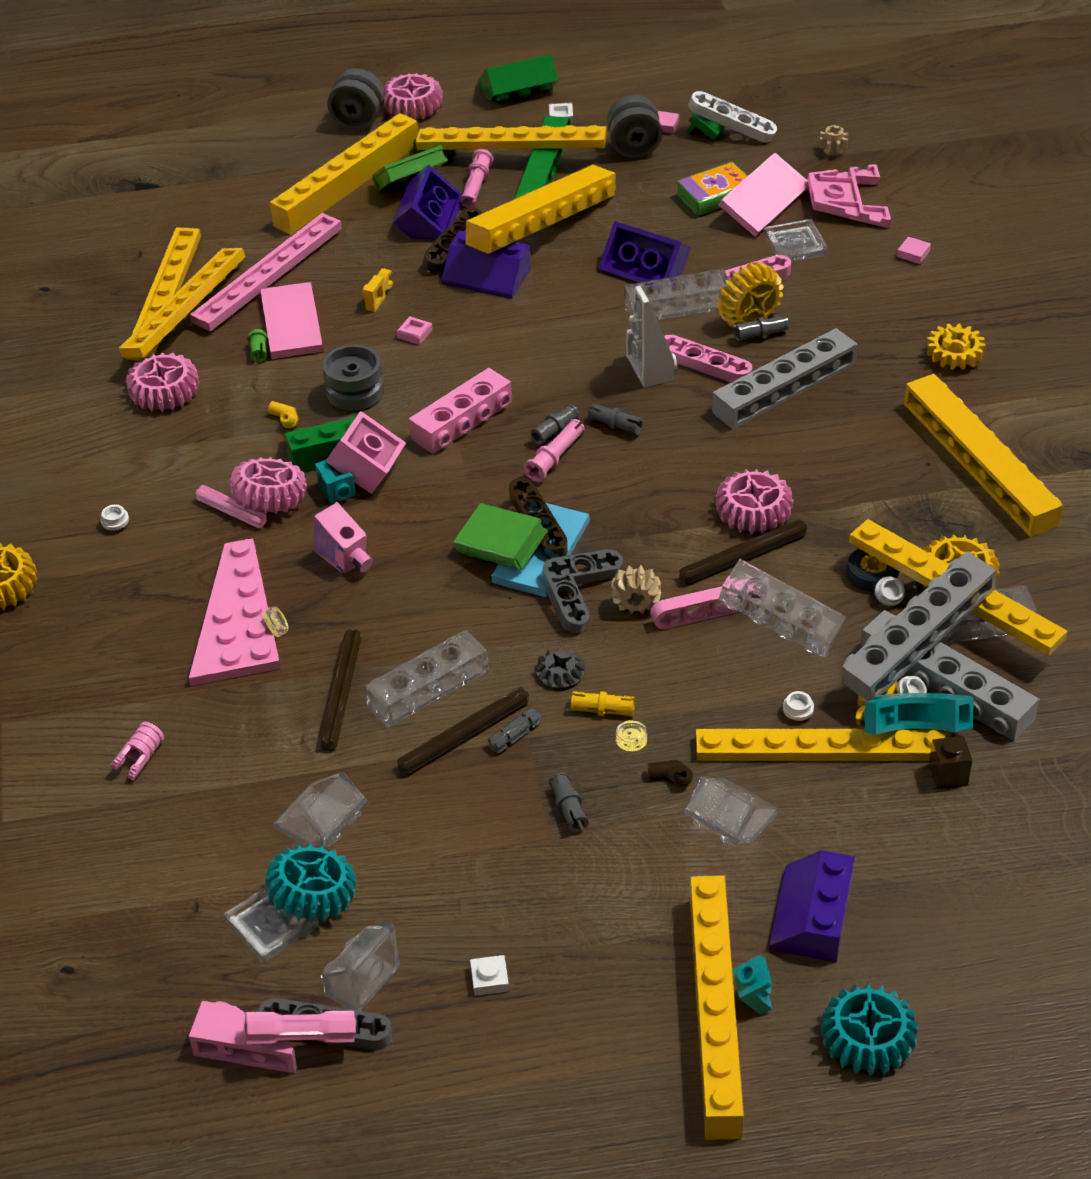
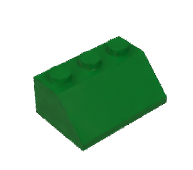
(519, 78)
(314, 443)

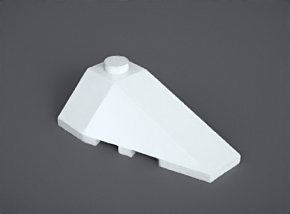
(646, 344)

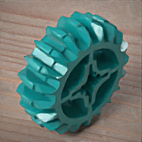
(310, 883)
(888, 1019)

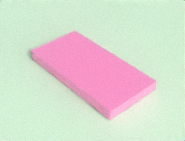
(764, 194)
(291, 320)

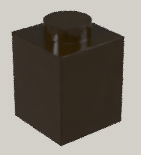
(950, 762)

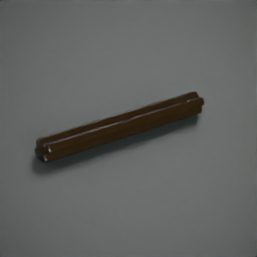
(743, 551)
(340, 690)
(462, 730)

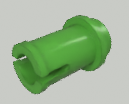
(258, 341)

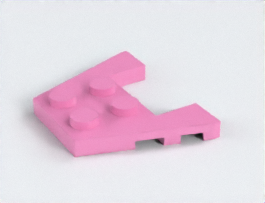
(840, 195)

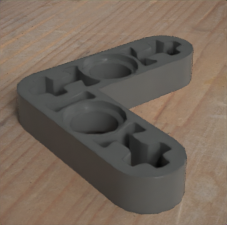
(568, 581)

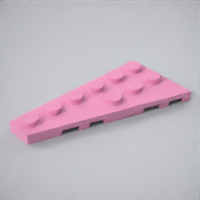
(234, 631)

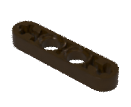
(446, 238)
(535, 499)

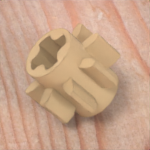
(833, 140)

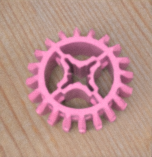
(412, 96)
(162, 382)
(268, 485)
(754, 501)

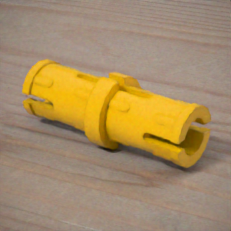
(602, 703)

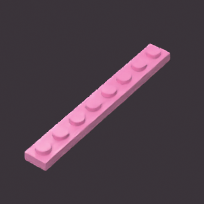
(265, 272)

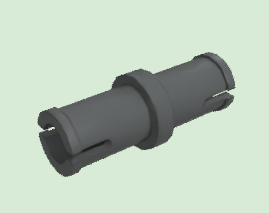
(761, 328)
(616, 418)
(554, 424)
(568, 802)

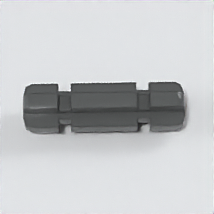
(514, 730)

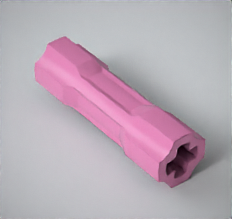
(273, 1027)

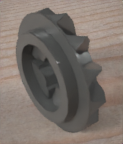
(557, 676)

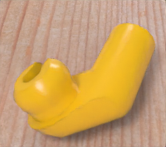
(287, 414)

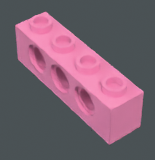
(460, 410)

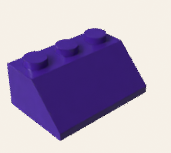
(427, 205)
(642, 254)
(491, 273)
(813, 905)

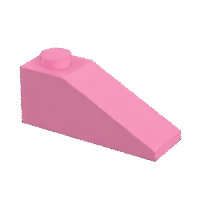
(220, 1036)

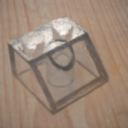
(729, 810)
(322, 811)
(362, 966)

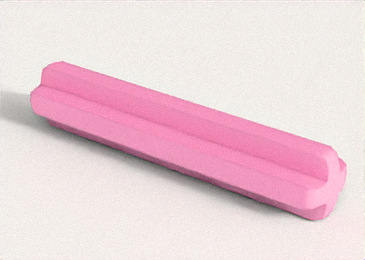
(228, 505)

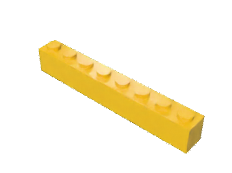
(343, 174)
(539, 208)
(983, 455)
(716, 1009)

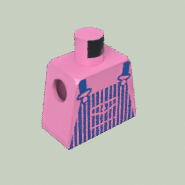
(340, 540)

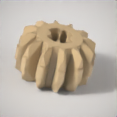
(636, 589)

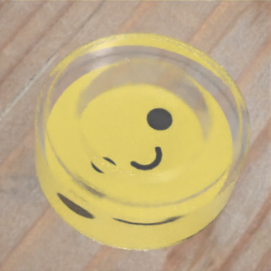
(275, 621)
(631, 735)

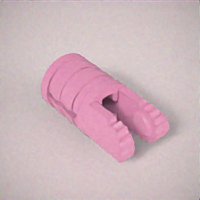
(139, 748)

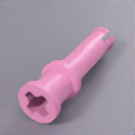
(477, 173)
(548, 456)

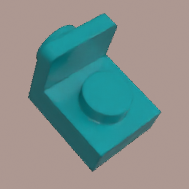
(333, 486)
(754, 984)

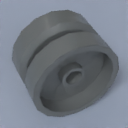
(355, 98)
(634, 126)
(353, 377)

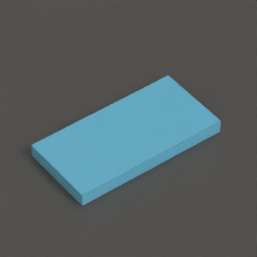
(529, 578)

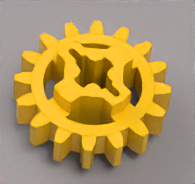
(955, 346)

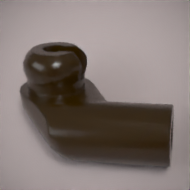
(672, 770)

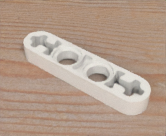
(757, 126)

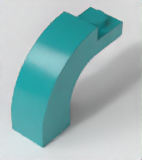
(918, 711)

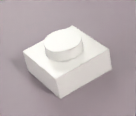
(561, 110)
(489, 975)

